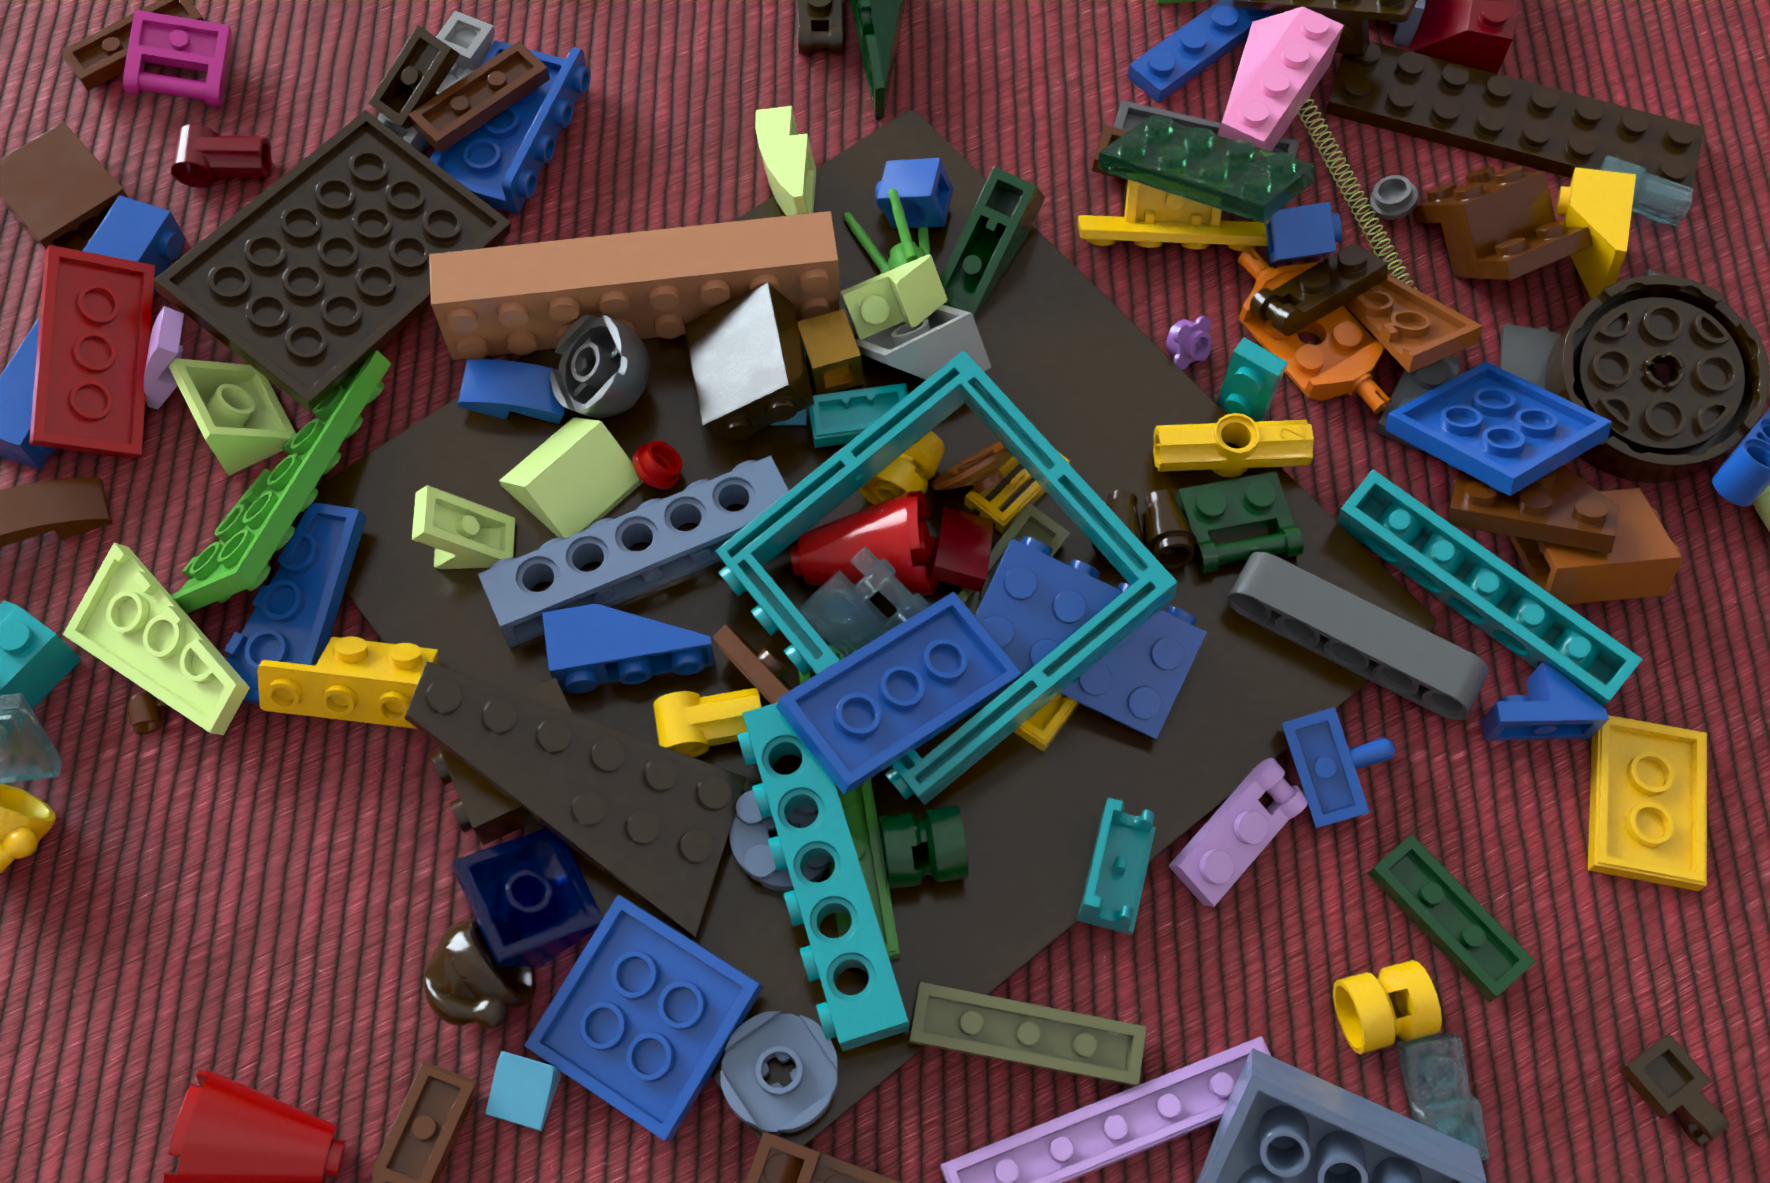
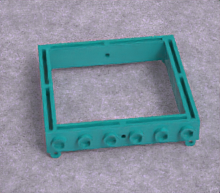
(867, 455)

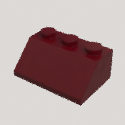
(1467, 31)

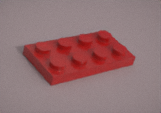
(92, 353)

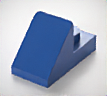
(1551, 711)

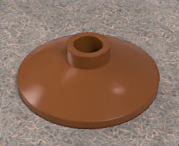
(978, 470)

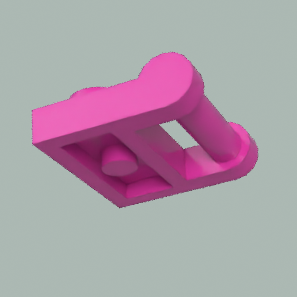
(177, 44)

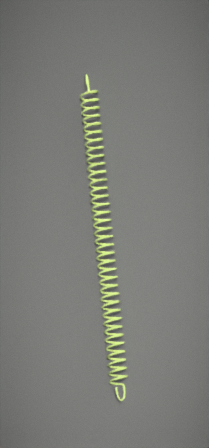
(1352, 185)

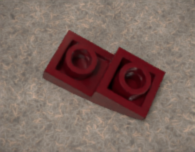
(962, 549)

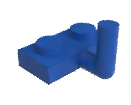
(1330, 767)

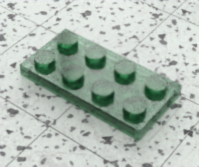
(1207, 168)

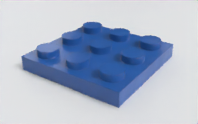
(1498, 427)
(644, 1017)

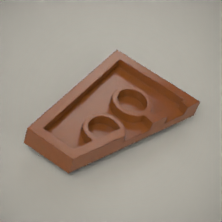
(1413, 324)

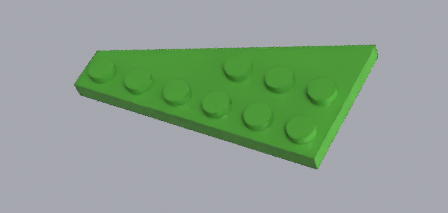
(265, 512)

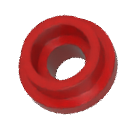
(657, 464)

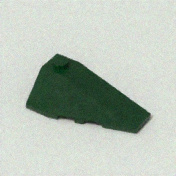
(878, 35)

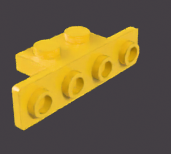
(1161, 217)
(349, 683)

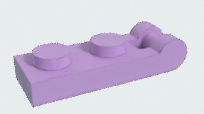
(1237, 833)

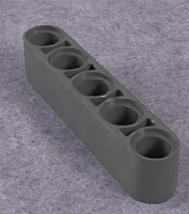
(1358, 635)

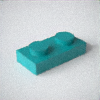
(1251, 381)

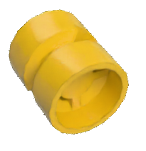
(907, 471)
(1393, 1004)

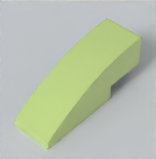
(786, 160)

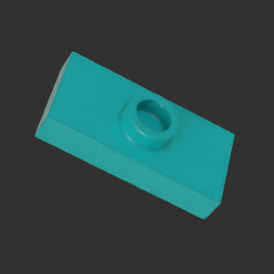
(845, 414)

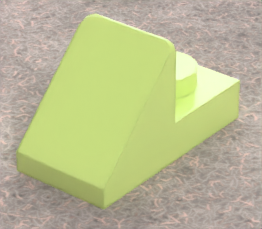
(896, 296)
(461, 530)

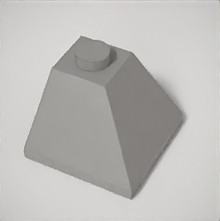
(928, 345)

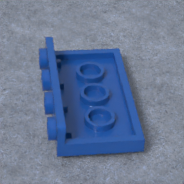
(508, 152)
(1042, 602)

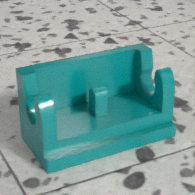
(1117, 868)

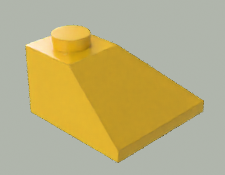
(1605, 206)

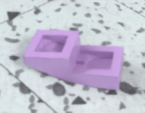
(162, 350)

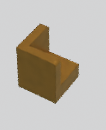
(831, 352)

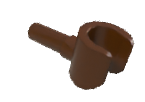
(145, 713)

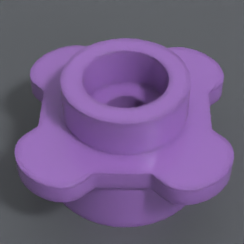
(1189, 341)

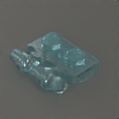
(846, 613)

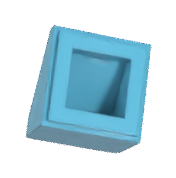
(522, 1091)

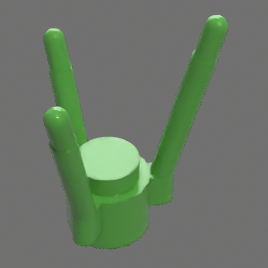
(900, 253)

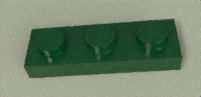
(1451, 918)

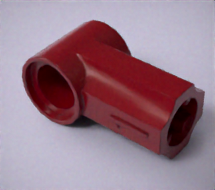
(205, 155)

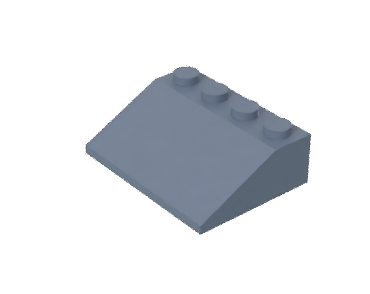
(1307, 1130)

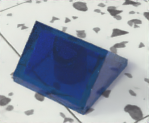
(528, 898)

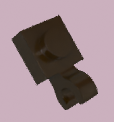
(1673, 1082)

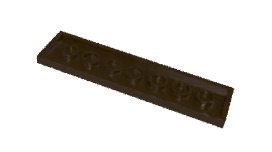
(1507, 116)

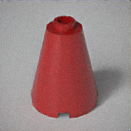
(888, 529)
(249, 1137)

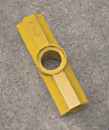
(1260, 445)

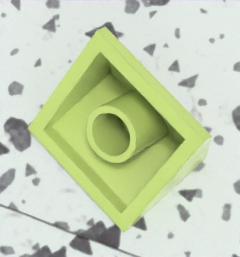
(233, 411)
(573, 477)

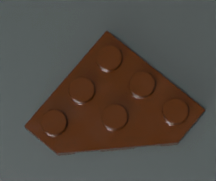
(1550, 510)

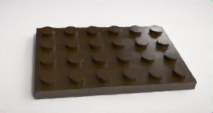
(330, 259)

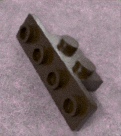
(1350, 13)

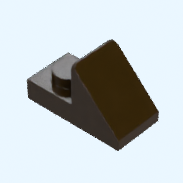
(414, 76)

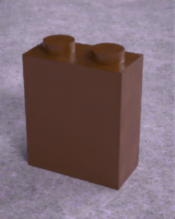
(57, 189)

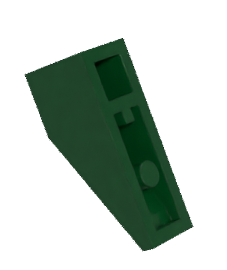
(990, 239)

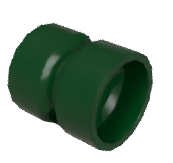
(943, 841)

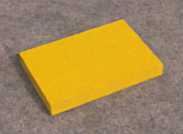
(1649, 803)

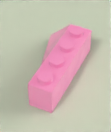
(1277, 74)

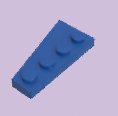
(303, 599)

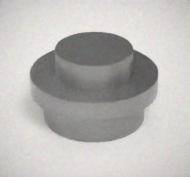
(1394, 197)

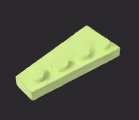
(154, 643)

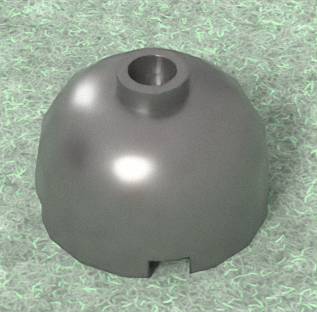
(600, 367)

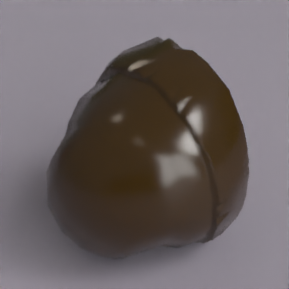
(467, 984)

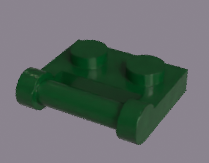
(1238, 508)

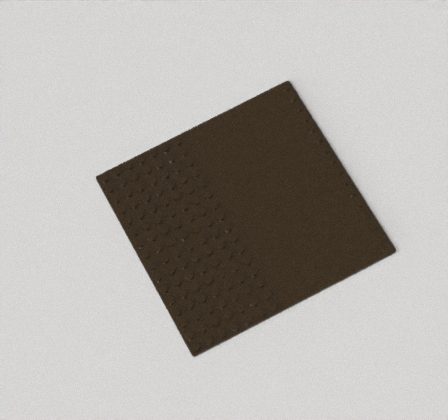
(1025, 812)

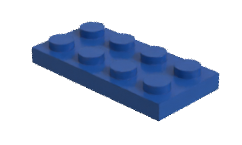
(898, 692)

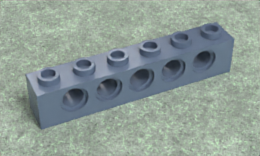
(625, 571)

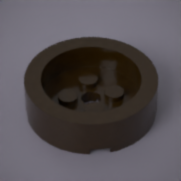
(1658, 428)

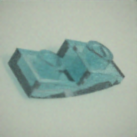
(1440, 1089)

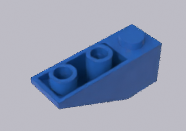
(609, 645)

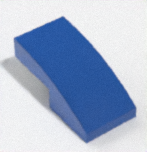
(508, 386)

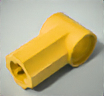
(695, 722)

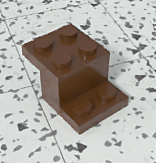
(1500, 224)

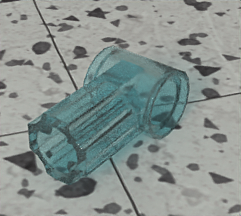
(1653, 195)

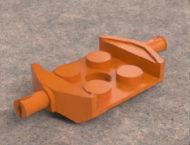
(1324, 370)

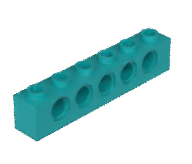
(1485, 588)
(879, 1007)

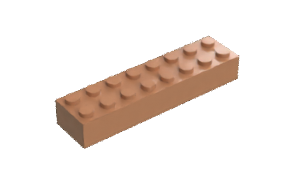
(649, 280)

